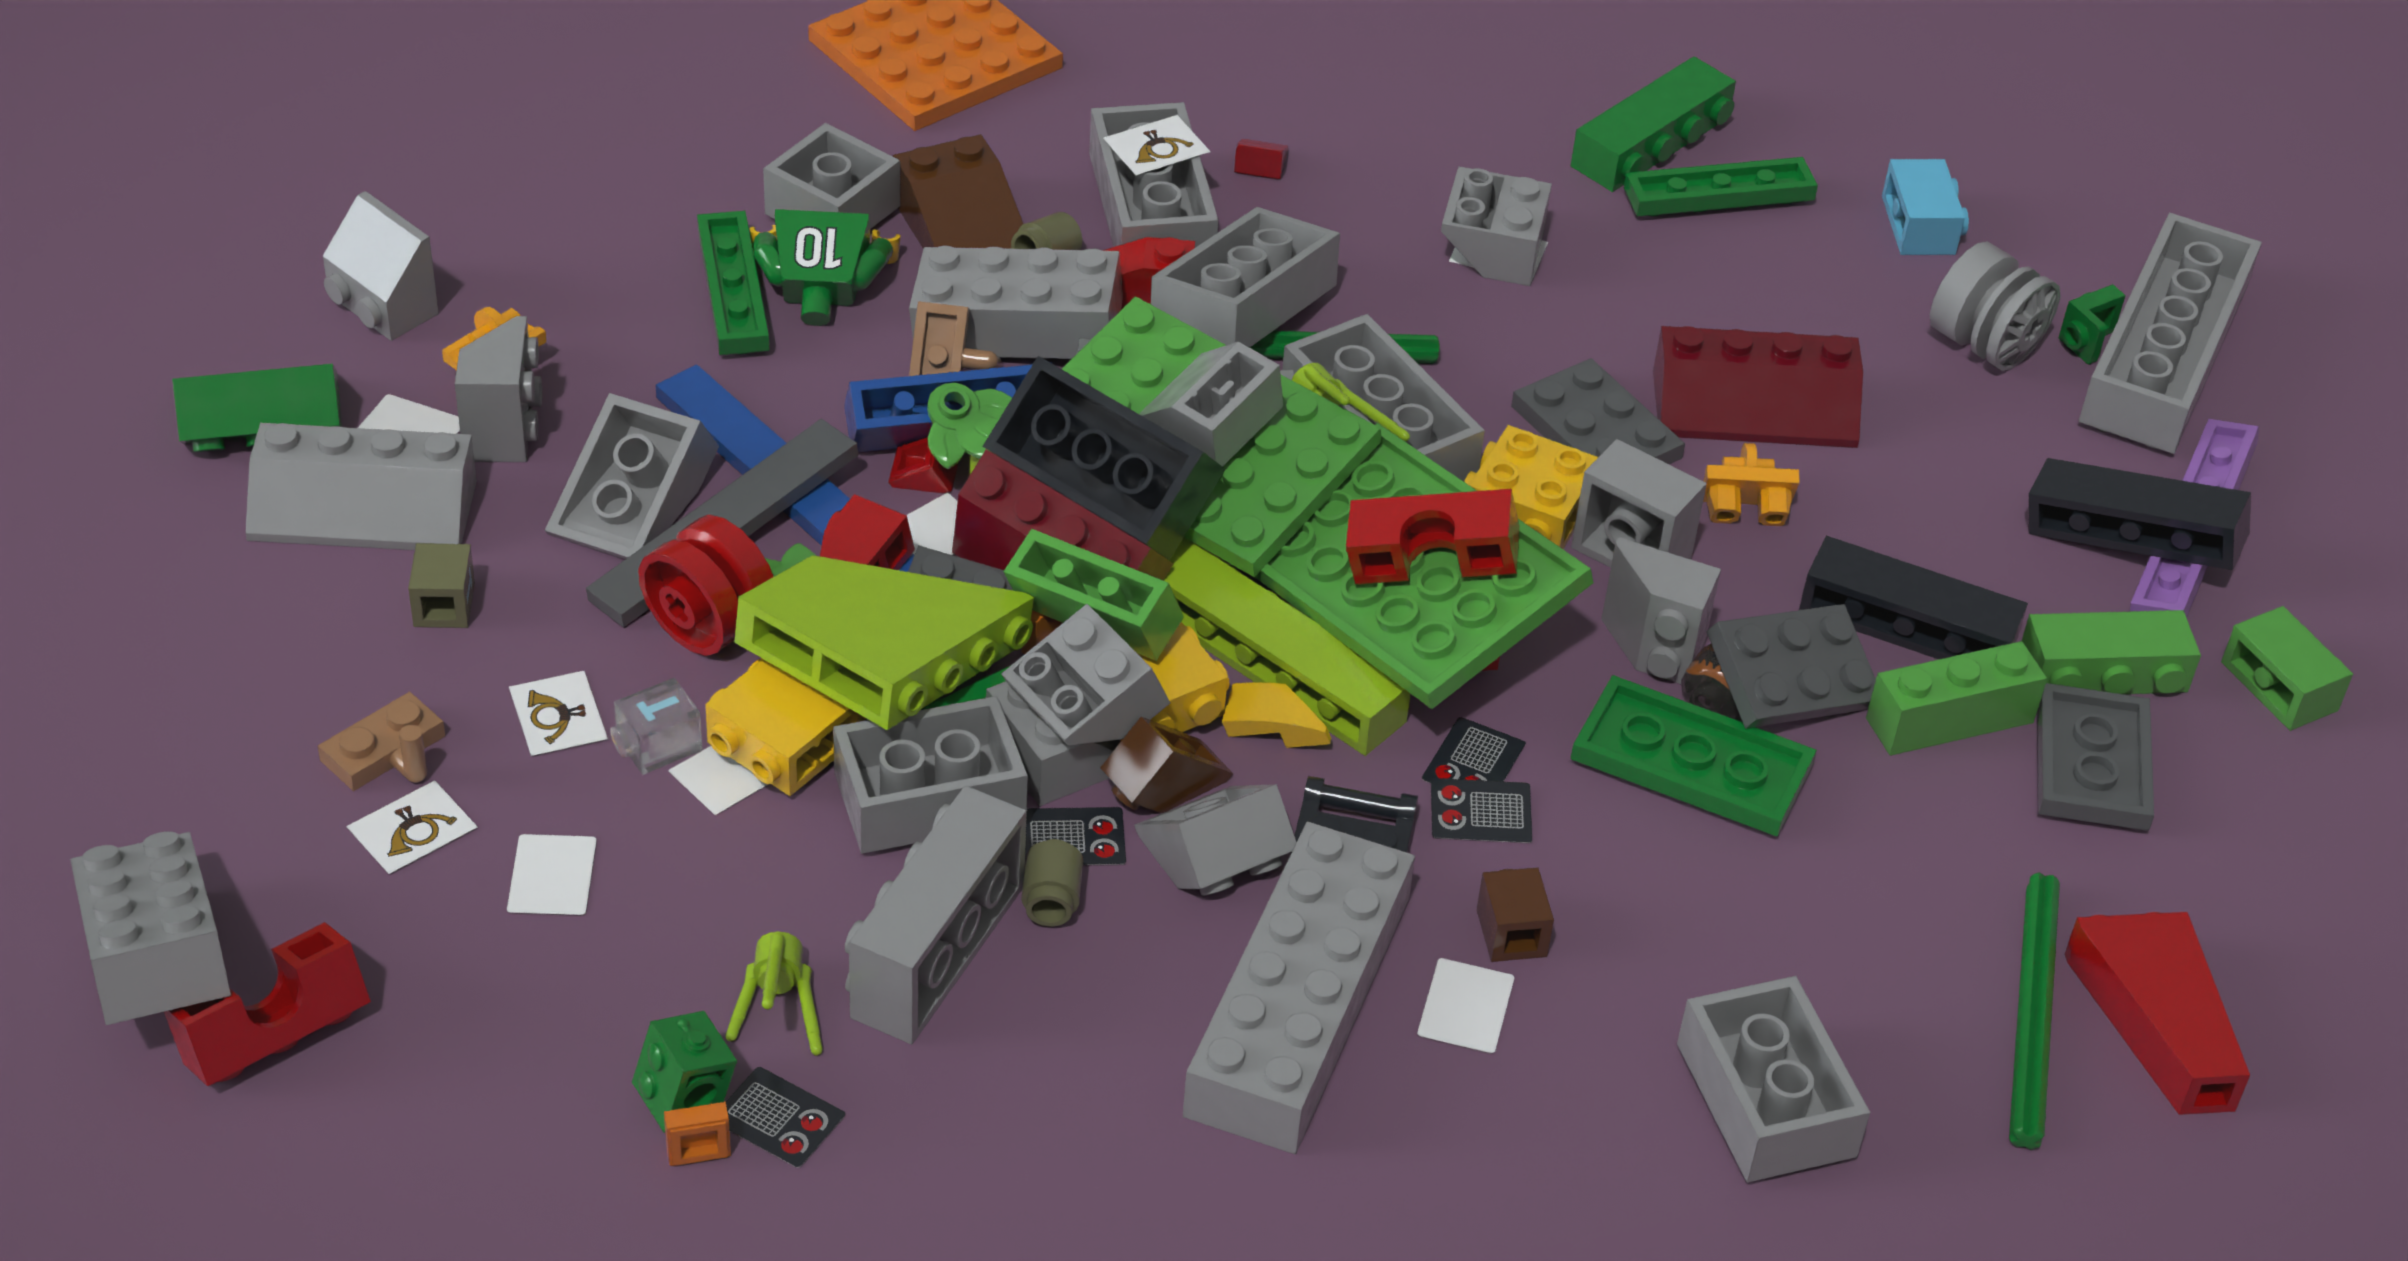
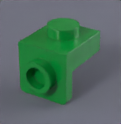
(2090, 320)

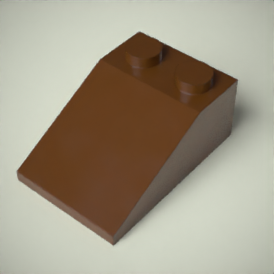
(957, 195)

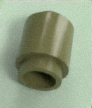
(1053, 231)
(1052, 882)

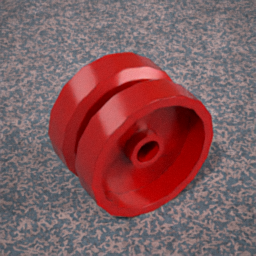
(697, 582)

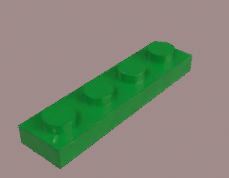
(1720, 186)
(732, 283)

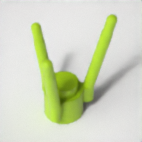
(1320, 381)
(776, 971)

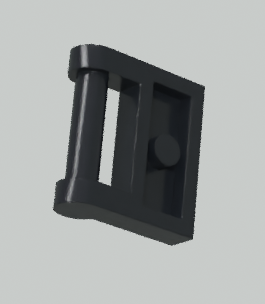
(1398, 809)

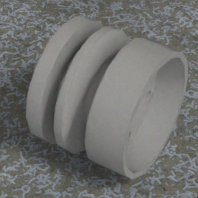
(1994, 305)

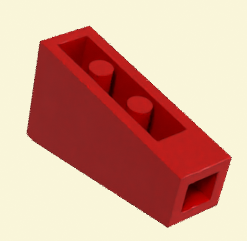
(2164, 1005)

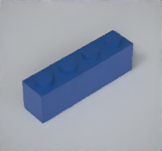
(894, 410)

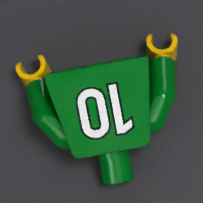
(821, 258)

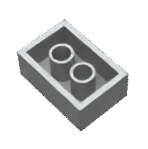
(905, 774)
(1772, 1078)

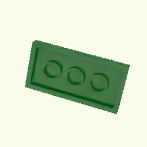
(1694, 755)

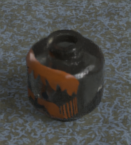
(1707, 683)

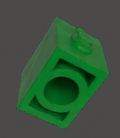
(683, 1065)

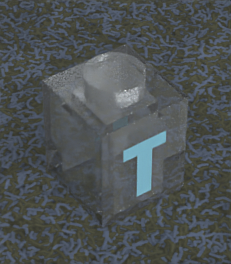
(657, 726)

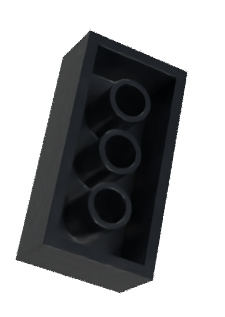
(1104, 457)

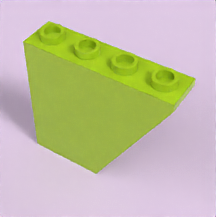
(880, 634)

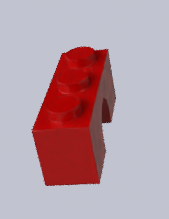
(1393, 531)
(313, 989)

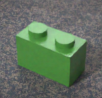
(2286, 668)

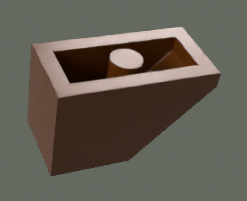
(1162, 767)

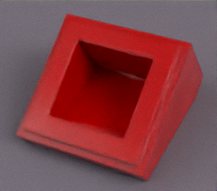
(1260, 158)
(918, 469)

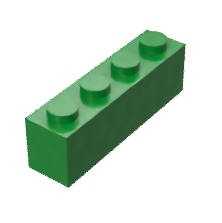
(1653, 123)

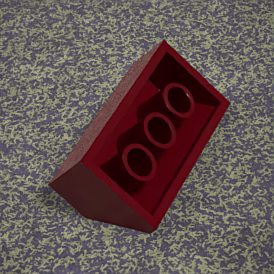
(1759, 386)
(1005, 503)

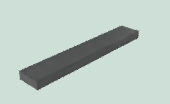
(745, 503)

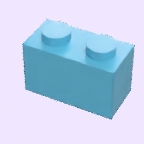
(1924, 207)

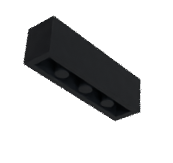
(2140, 513)
(1910, 602)

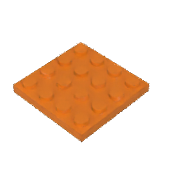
(934, 54)

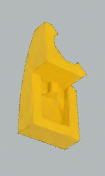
(1272, 708)

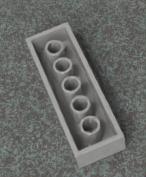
(2170, 333)
(1298, 988)

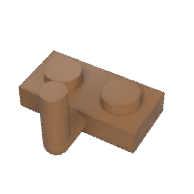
(941, 342)
(384, 741)

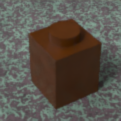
(1515, 914)

